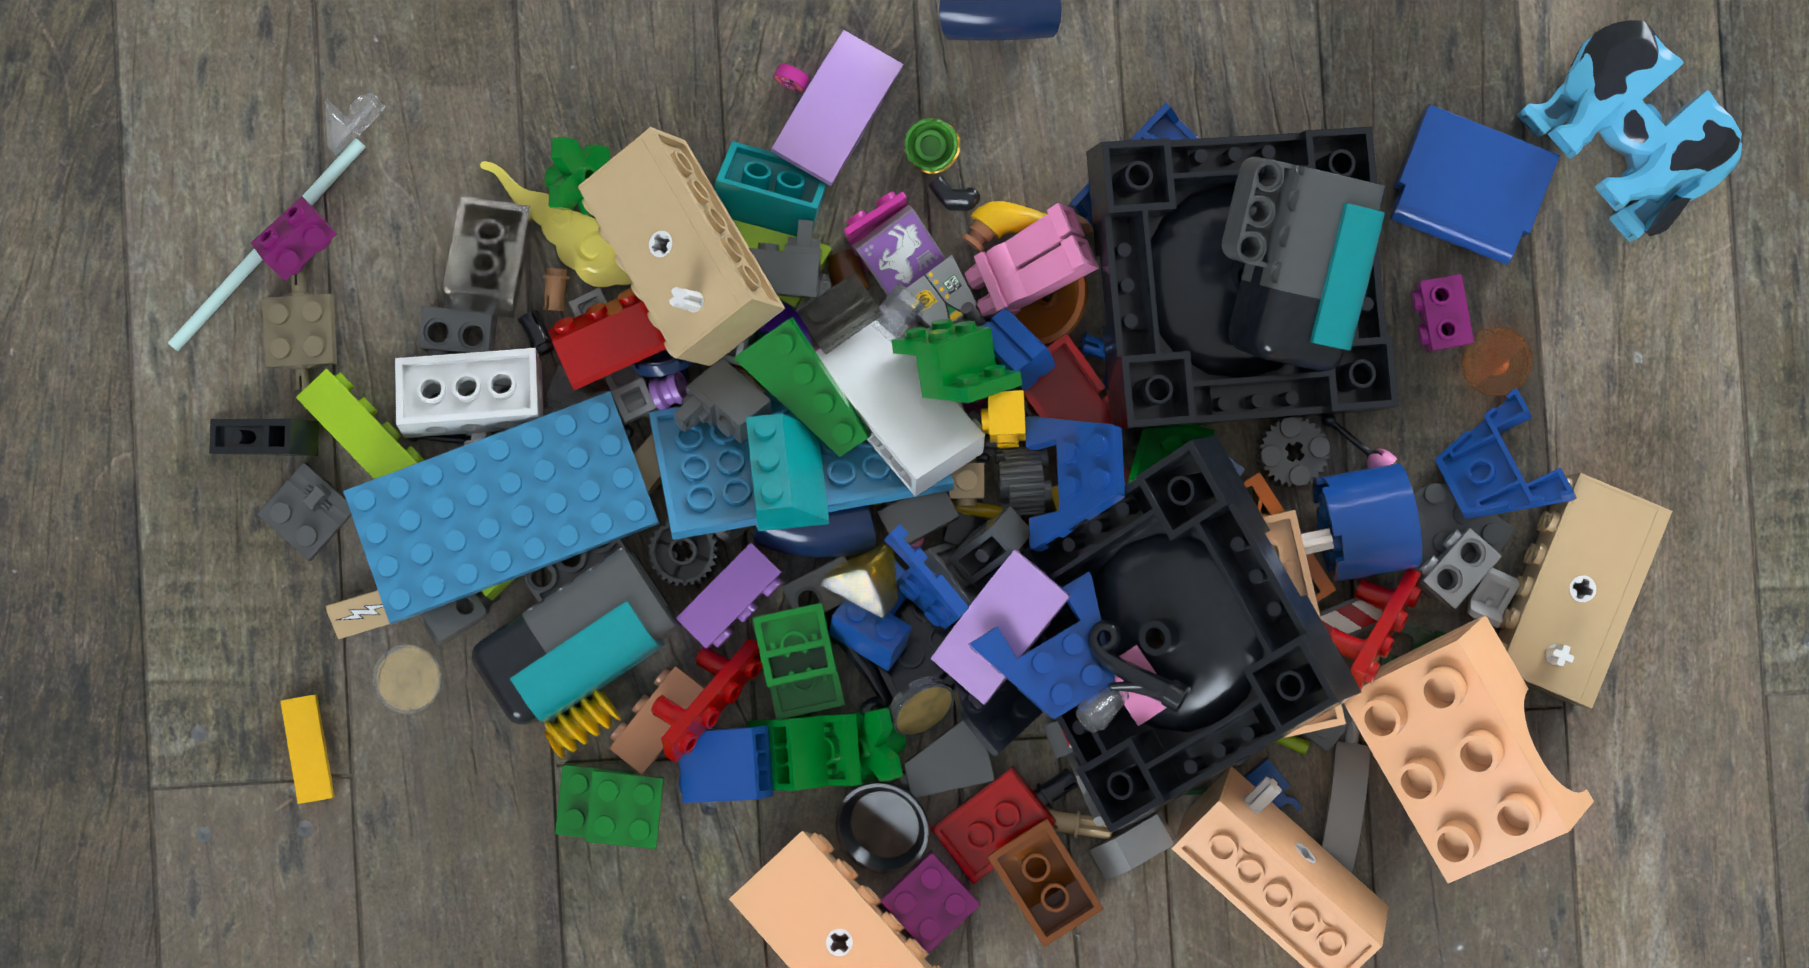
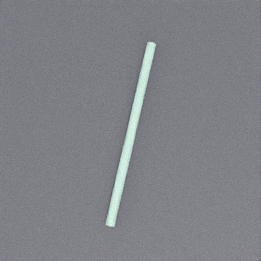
(253, 258)

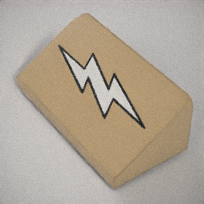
(357, 614)

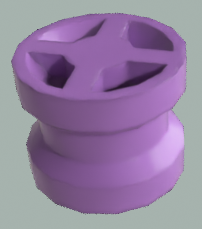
(668, 390)

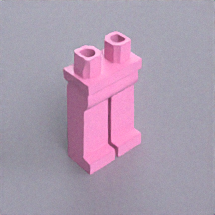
(1032, 263)

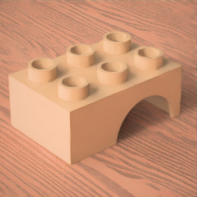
(1460, 751)

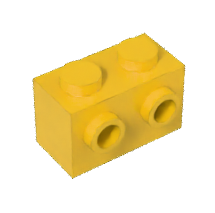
(1005, 418)

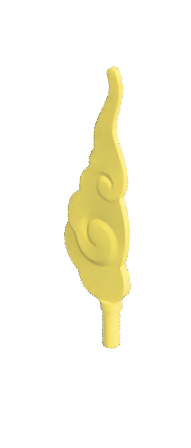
(573, 233)

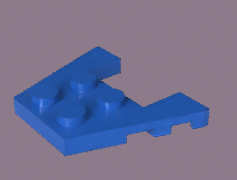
(1088, 473)
(1484, 473)
(921, 586)
(1060, 669)

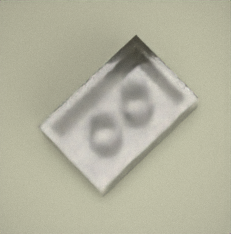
(487, 257)

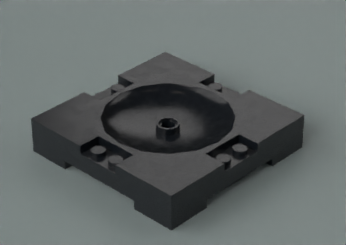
(1174, 290)
(1197, 564)

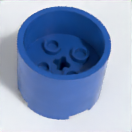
(1370, 521)

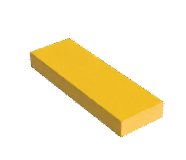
(307, 749)

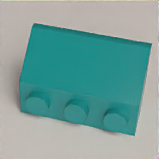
(767, 190)
(786, 473)

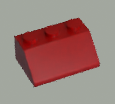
(605, 339)

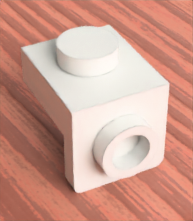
(1492, 596)

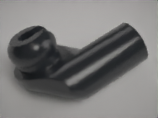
(954, 198)

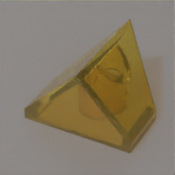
(867, 580)

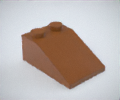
(1045, 882)

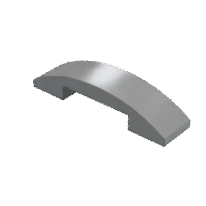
(626, 386)
(1346, 801)

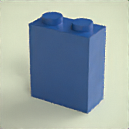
(727, 766)

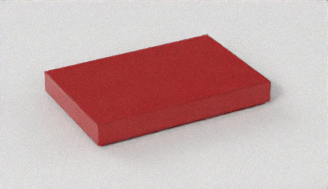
(989, 822)

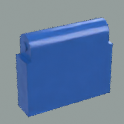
(1471, 184)

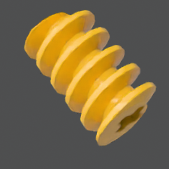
(579, 721)

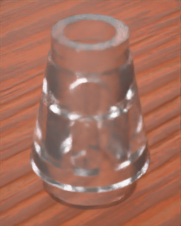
(1100, 709)

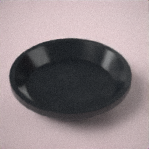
(882, 827)

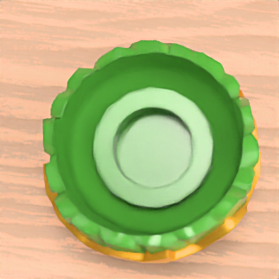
(932, 145)

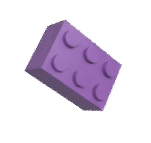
(731, 597)

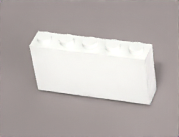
(913, 434)

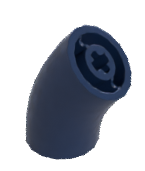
(999, 19)
(847, 534)

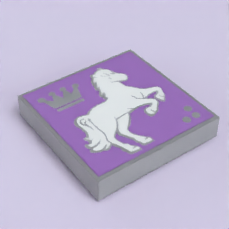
(899, 250)

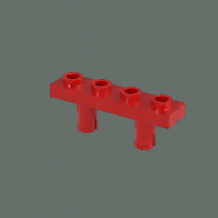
(1393, 618)
(704, 711)

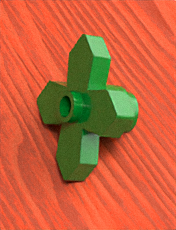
(571, 169)
(878, 746)

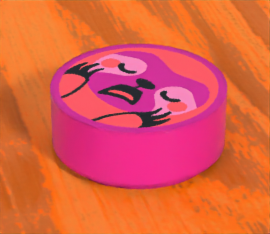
(791, 77)

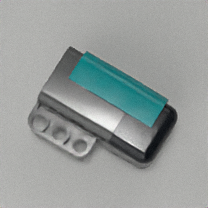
(1302, 261)
(579, 636)

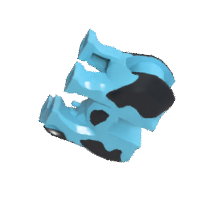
(1664, 160)

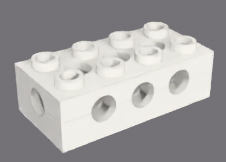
(455, 376)

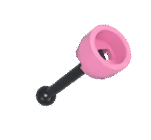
(1374, 457)

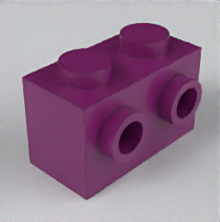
(293, 239)
(1449, 313)

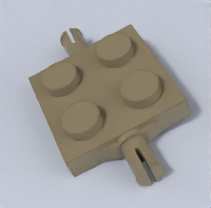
(299, 331)

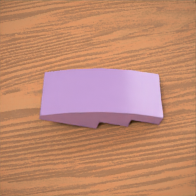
(837, 108)
(1017, 601)

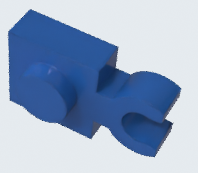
(1268, 769)

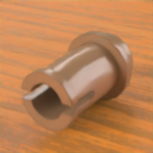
(555, 289)

